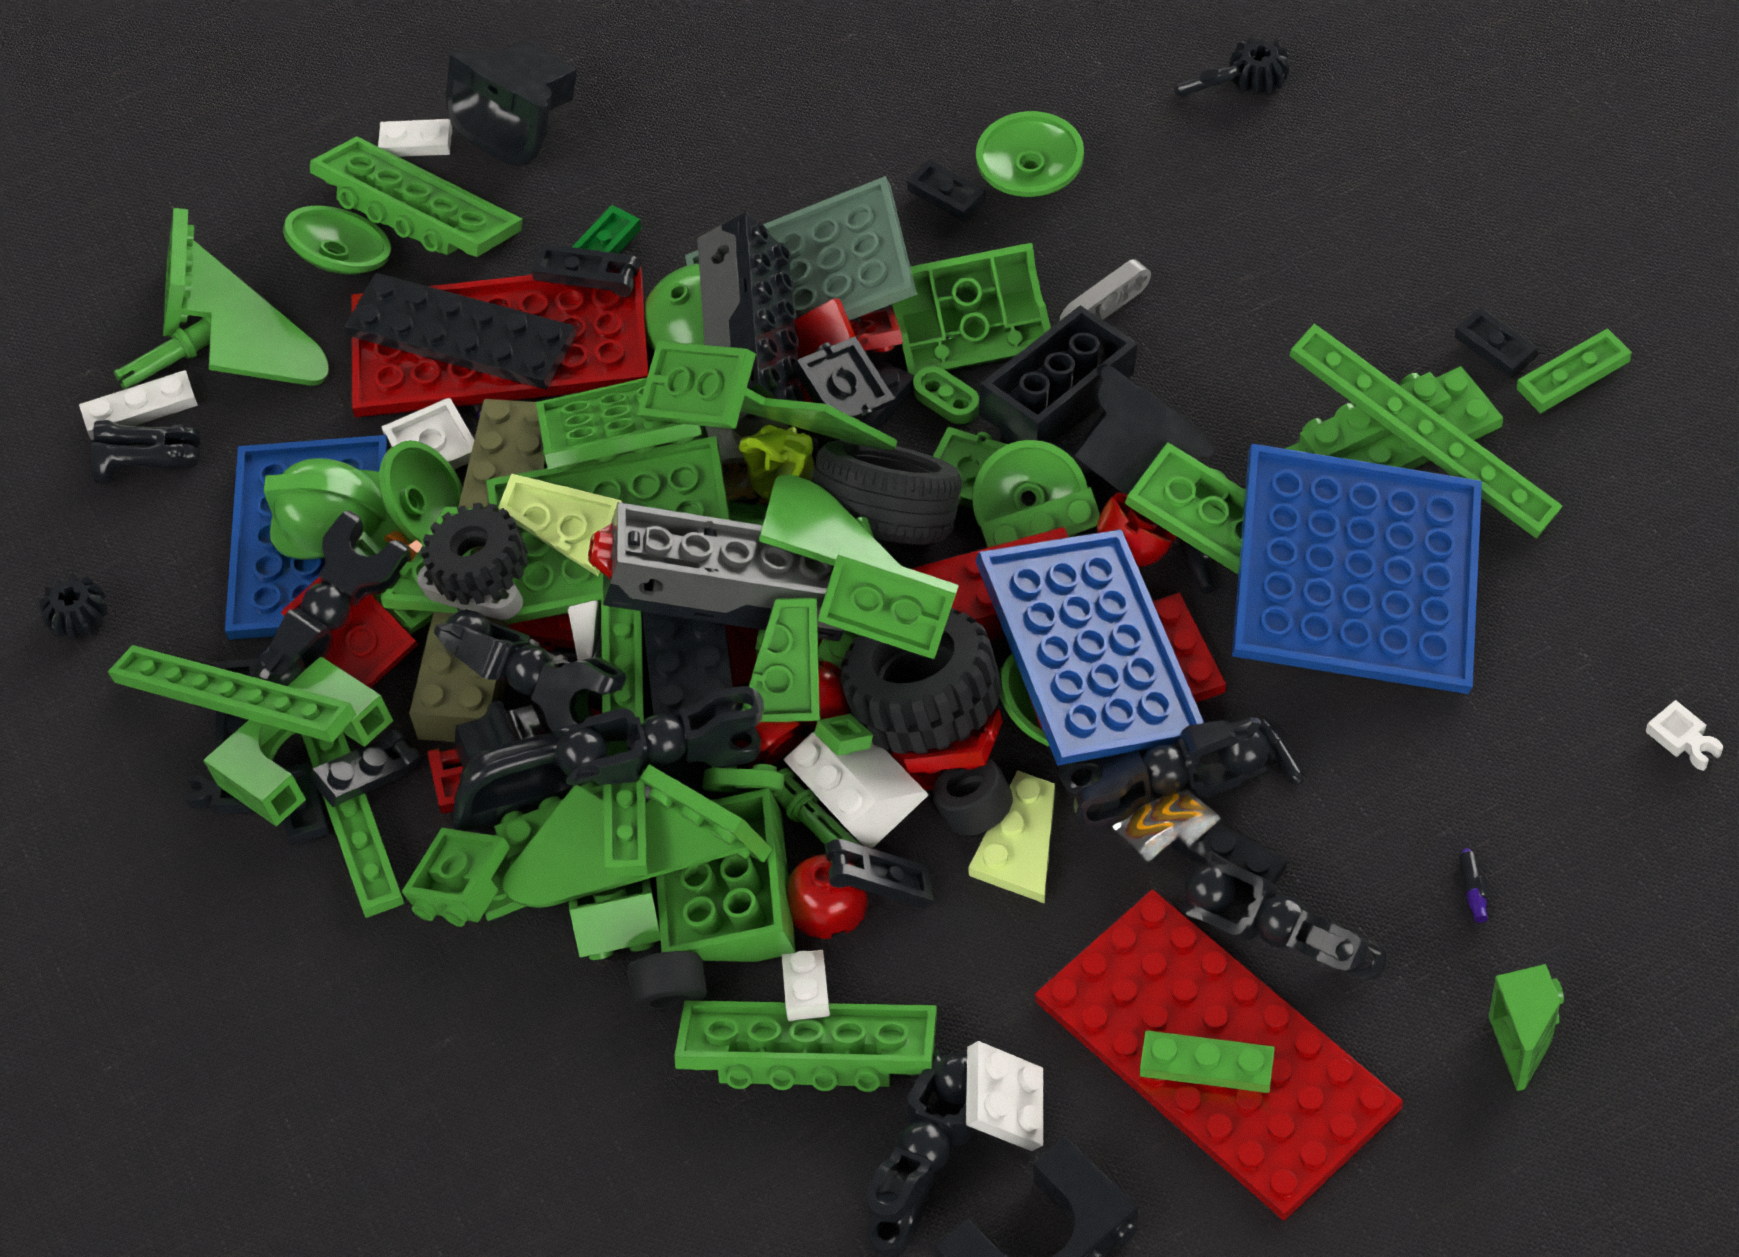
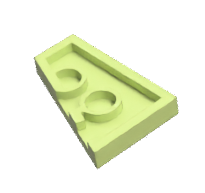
(558, 515)
(1017, 848)

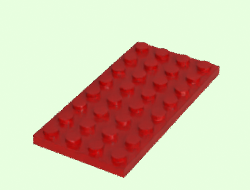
(604, 353)
(1172, 978)

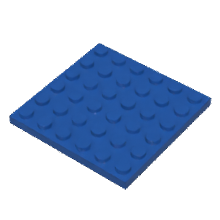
(1358, 569)

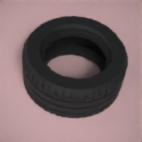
(898, 490)

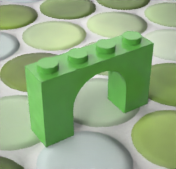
(245, 760)

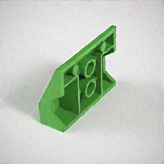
(972, 310)

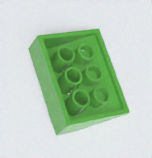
(732, 904)

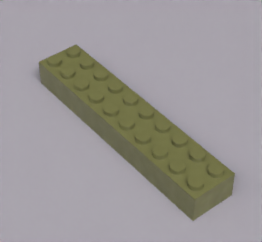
(446, 688)

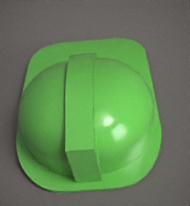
(312, 497)

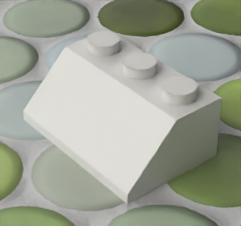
(862, 789)

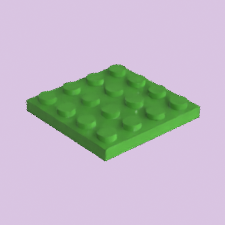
(602, 425)

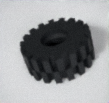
(484, 571)

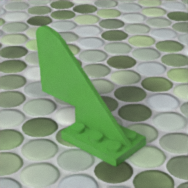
(244, 328)
(710, 389)
(867, 585)
(681, 832)

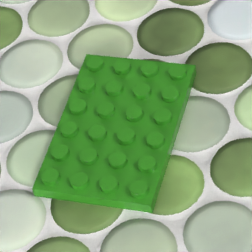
(666, 478)

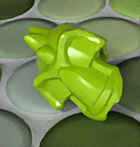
(774, 454)

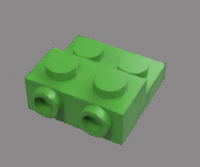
(456, 876)

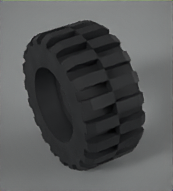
(929, 711)

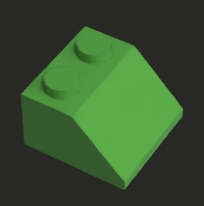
(615, 920)
(1525, 1018)

